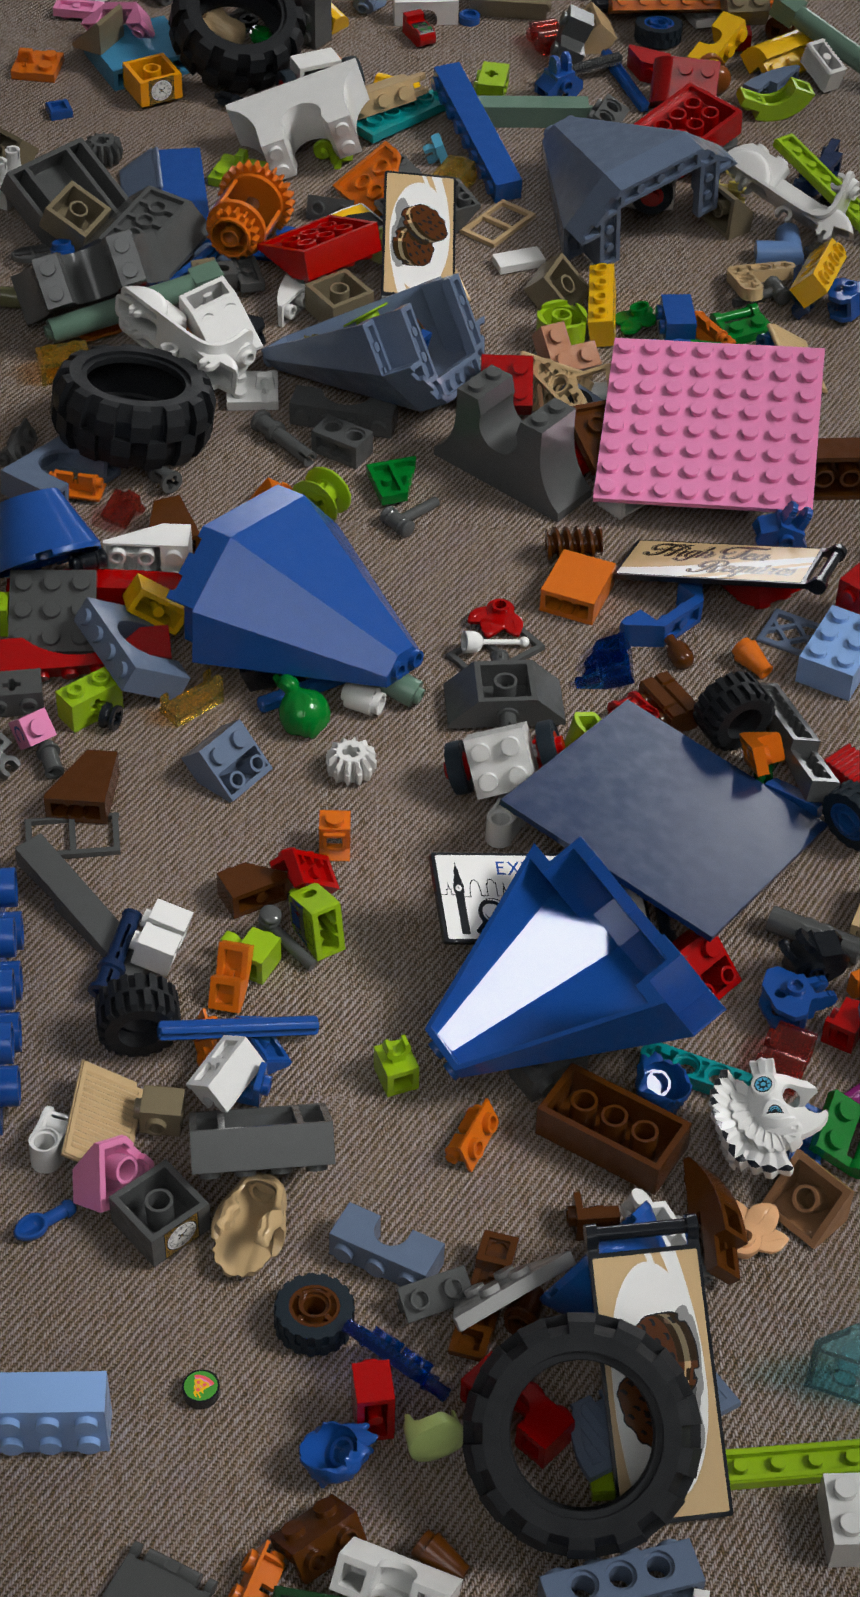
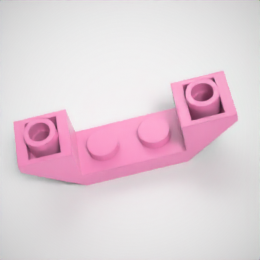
(133, 17)

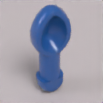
(36, 1224)

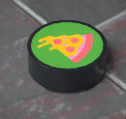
(201, 1389)

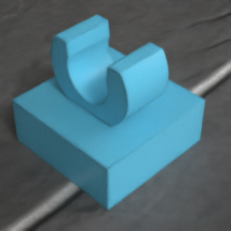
(437, 149)

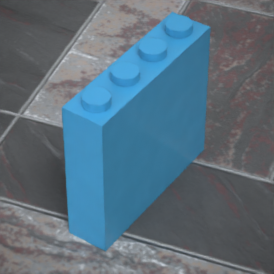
(131, 48)

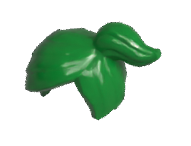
(301, 709)

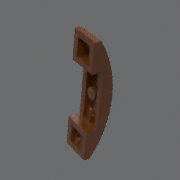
(494, 1253)

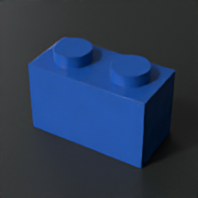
(676, 317)

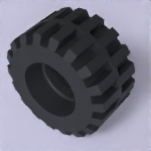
(733, 707)
(130, 1012)

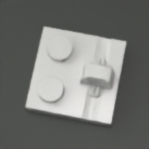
(255, 392)

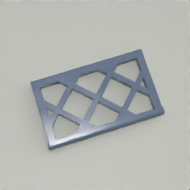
(785, 644)

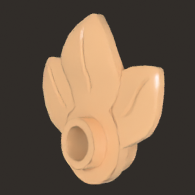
(761, 1230)

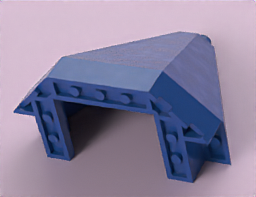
(289, 596)
(565, 975)

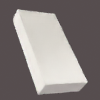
(518, 260)

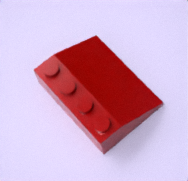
(697, 113)
(323, 246)

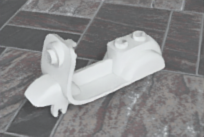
(766, 178)
(161, 325)

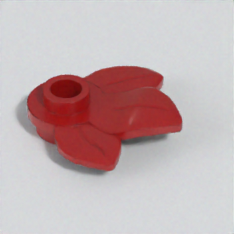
(496, 617)

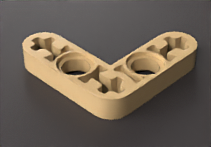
(747, 278)
(557, 377)

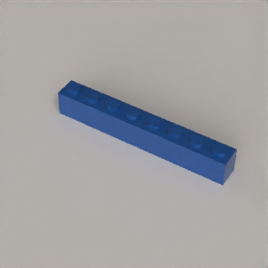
(476, 132)

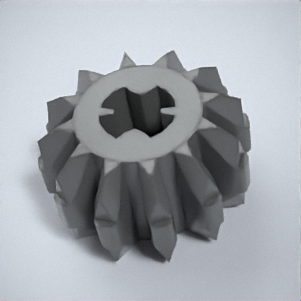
(106, 148)

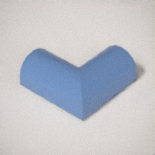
(784, 248)

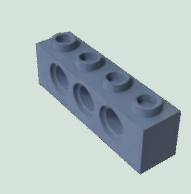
(670, 1557)

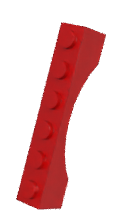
(21, 654)

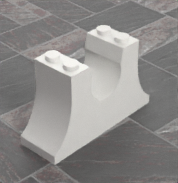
(300, 111)

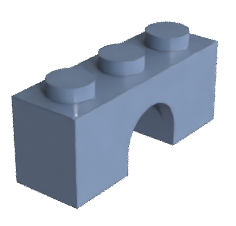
(356, 1242)

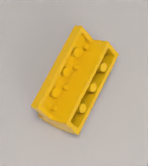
(776, 52)

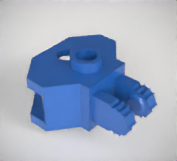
(559, 78)
(845, 300)
(783, 527)
(793, 997)

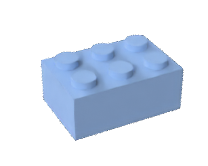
(833, 655)
(55, 1412)

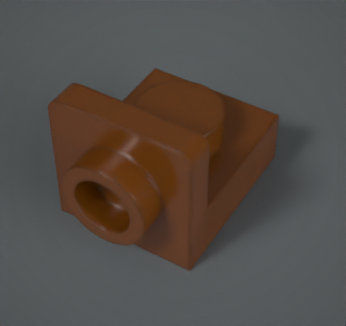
(600, 1215)

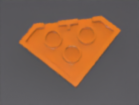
(366, 180)

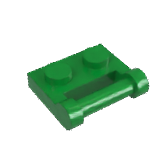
(745, 329)
(835, 1137)

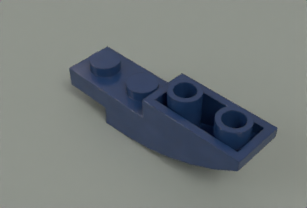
(830, 158)

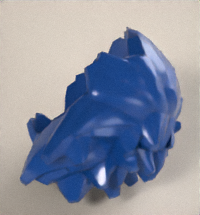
(662, 1082)
(336, 1451)

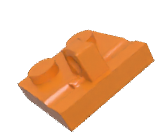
(37, 65)

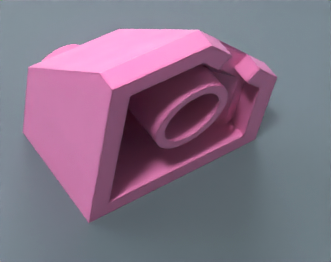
(106, 1170)

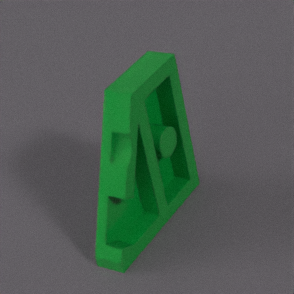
(392, 479)

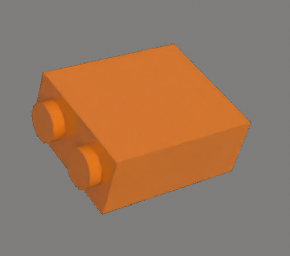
(577, 587)

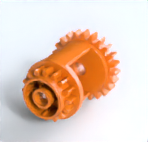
(248, 209)

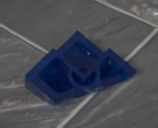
(608, 664)

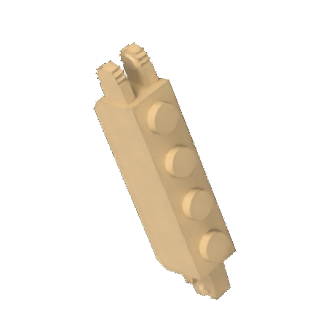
(392, 93)

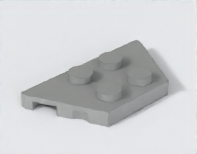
(507, 1286)

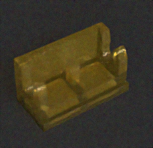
(193, 701)

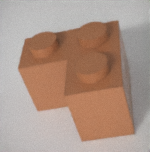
(554, 343)

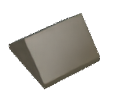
(103, 33)

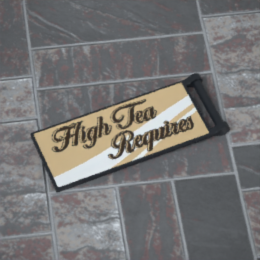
(730, 564)

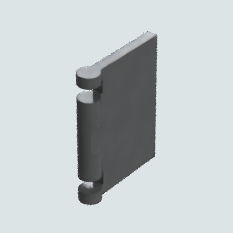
(156, 1577)

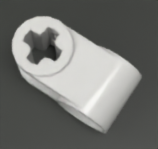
(501, 826)
(47, 1141)

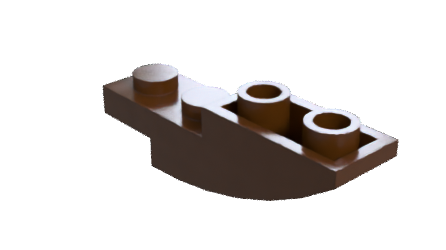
(720, 1220)

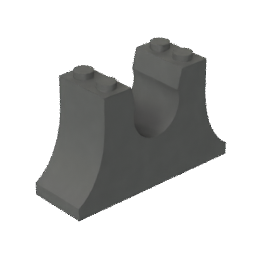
(89, 276)
(521, 458)

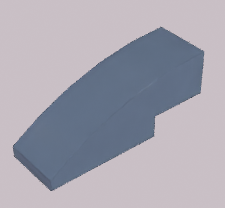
(772, 80)

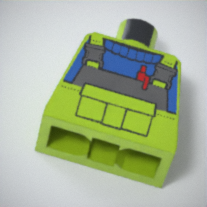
(315, 911)

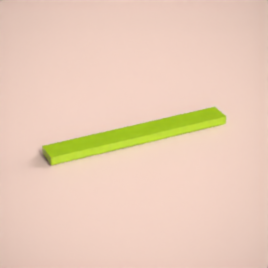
(772, 1466)

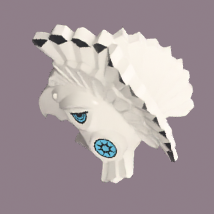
(758, 1123)

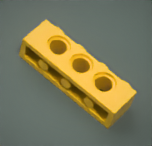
(818, 272)
(602, 304)

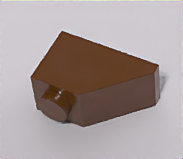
(251, 887)

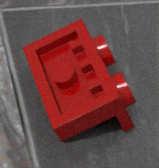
(306, 868)

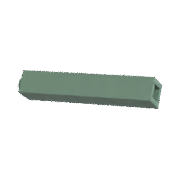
(533, 110)

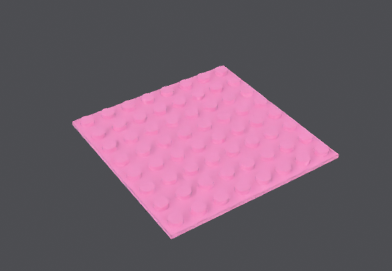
(710, 425)

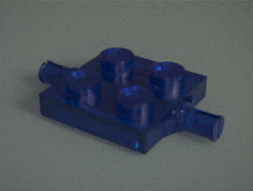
(406, 1361)

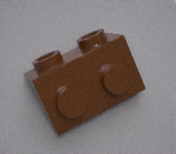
(318, 1537)

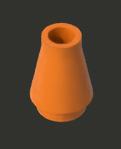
(751, 657)

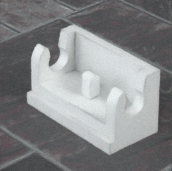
(225, 1072)

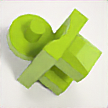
(324, 149)

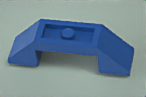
(647, 632)

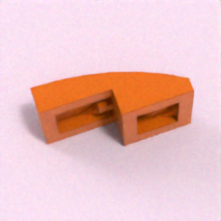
(231, 977)

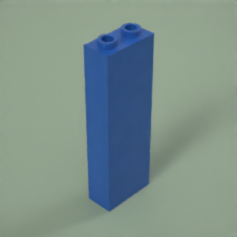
(185, 177)

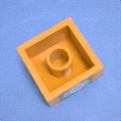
(152, 80)

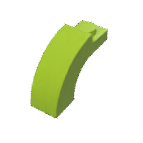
(779, 104)

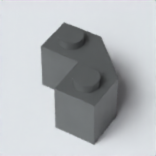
(572, 33)

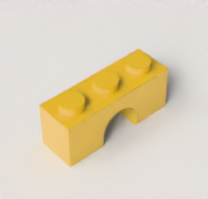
(727, 33)

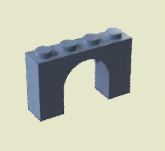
(33, 469)
(134, 671)

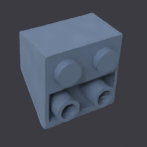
(227, 761)

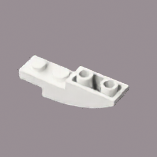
(290, 299)

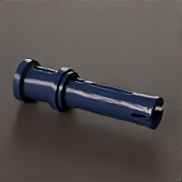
(113, 964)

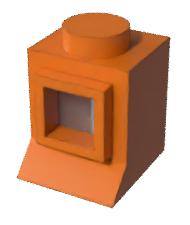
(335, 834)

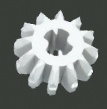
(351, 761)

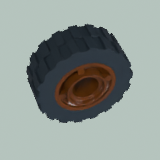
(308, 1296)

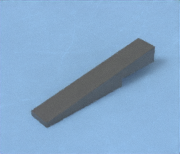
(800, 748)
(71, 896)

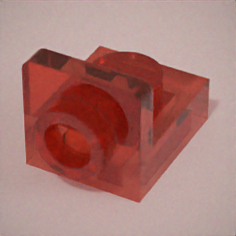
(122, 508)

